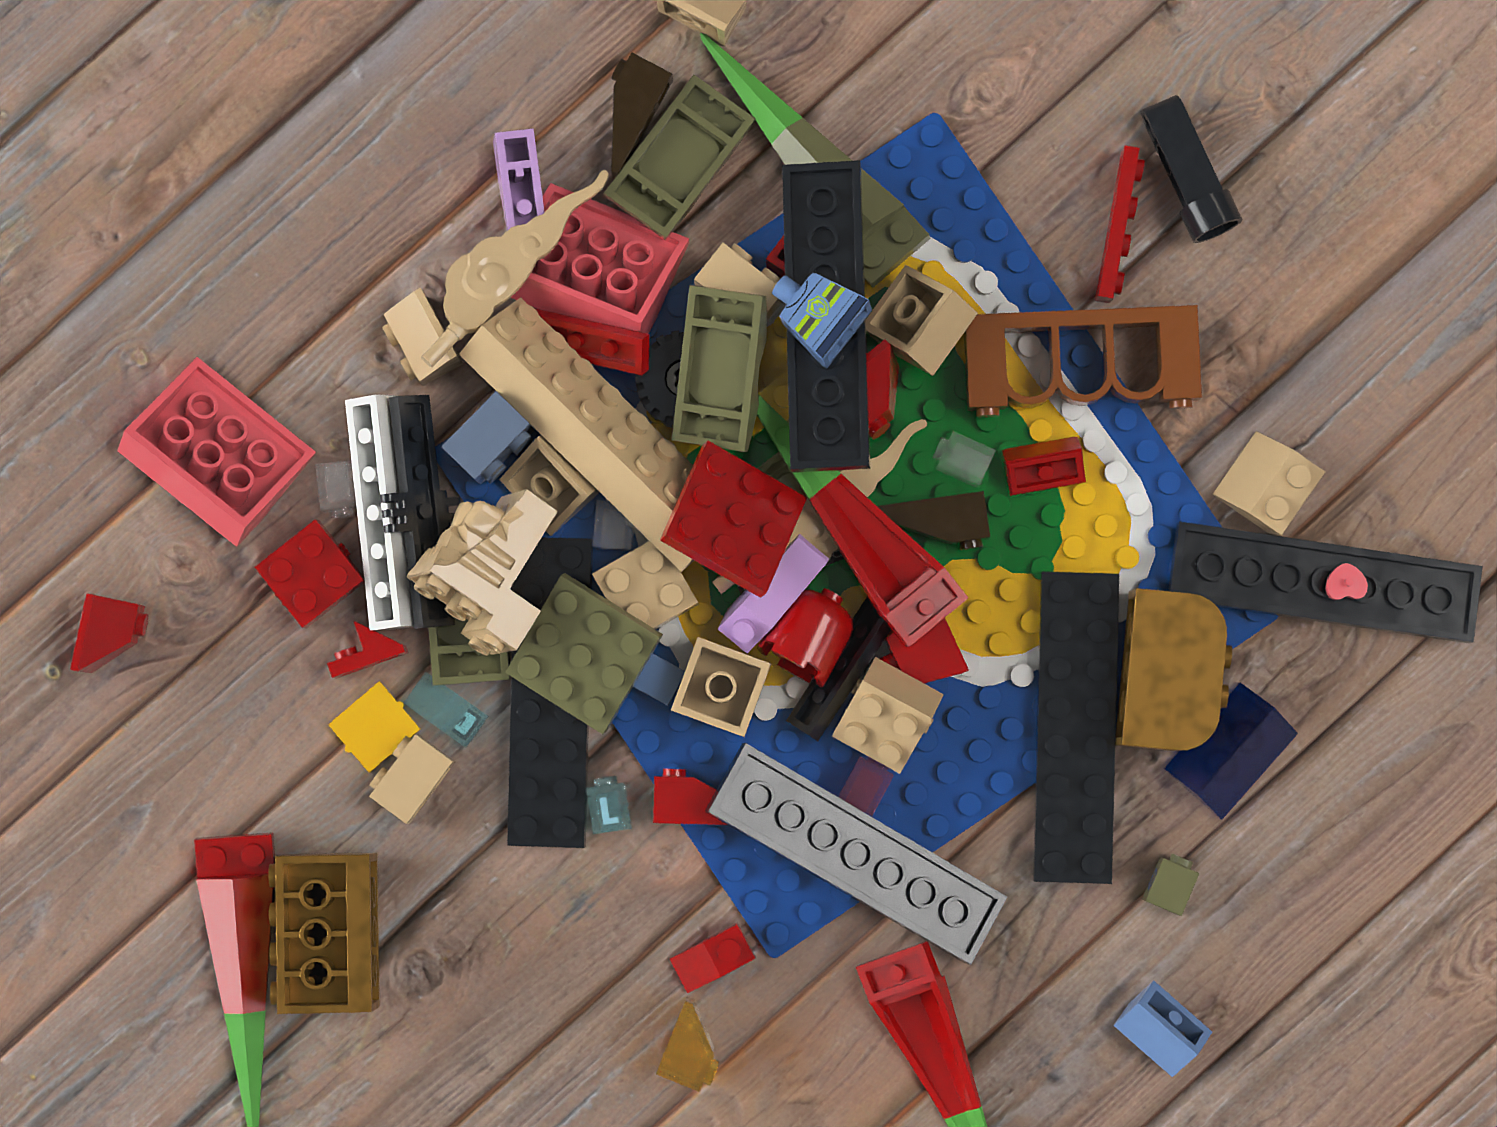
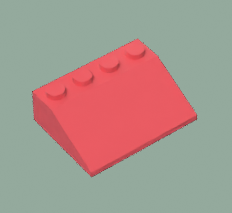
(604, 268)
(215, 451)

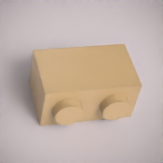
(411, 777)

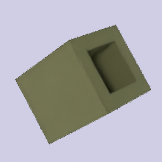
(1171, 884)

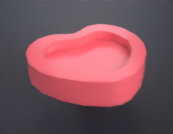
(1346, 582)

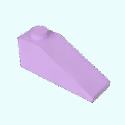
(518, 176)
(754, 616)

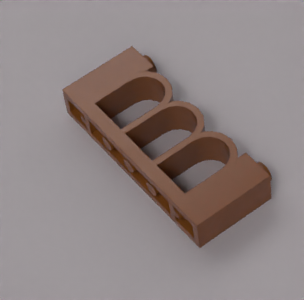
(1176, 346)

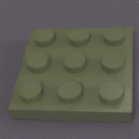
(583, 653)

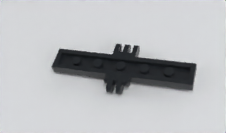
(420, 505)

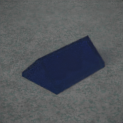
(1236, 754)

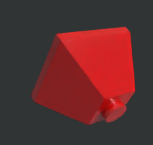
(882, 387)
(106, 631)

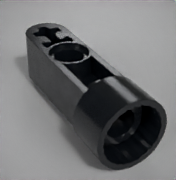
(1206, 206)

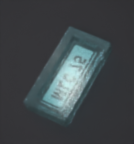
(446, 710)

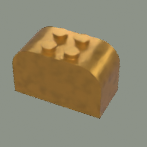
(1171, 671)

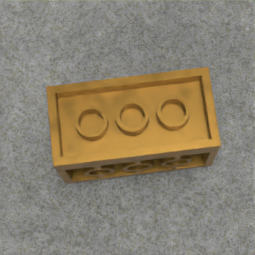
(352, 933)

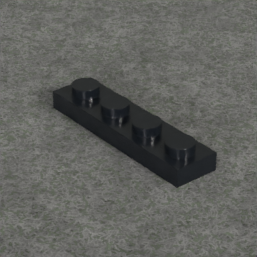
(821, 704)

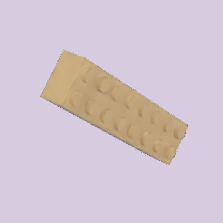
(582, 418)

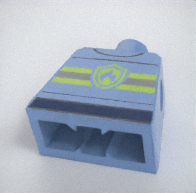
(821, 314)

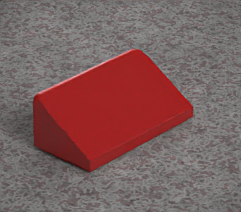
(1044, 465)

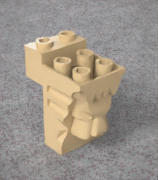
(478, 565)

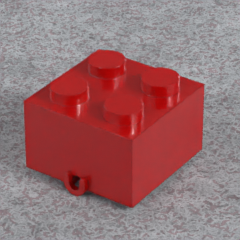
(310, 573)

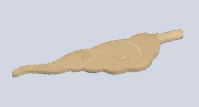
(500, 268)
(809, 523)

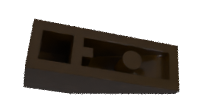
(636, 98)
(947, 519)

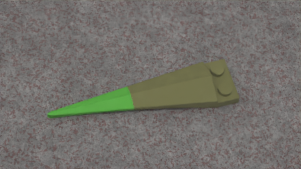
(888, 227)

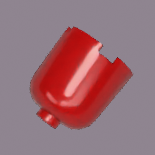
(810, 636)

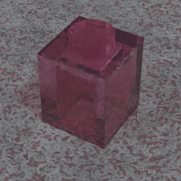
(866, 785)

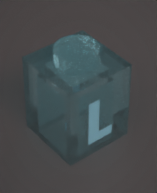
(609, 805)

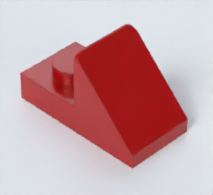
(376, 649)

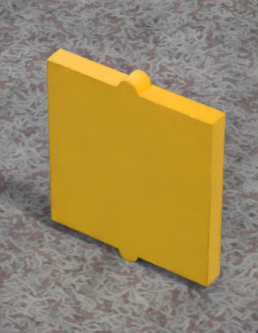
(374, 726)

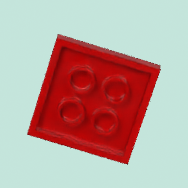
(733, 519)

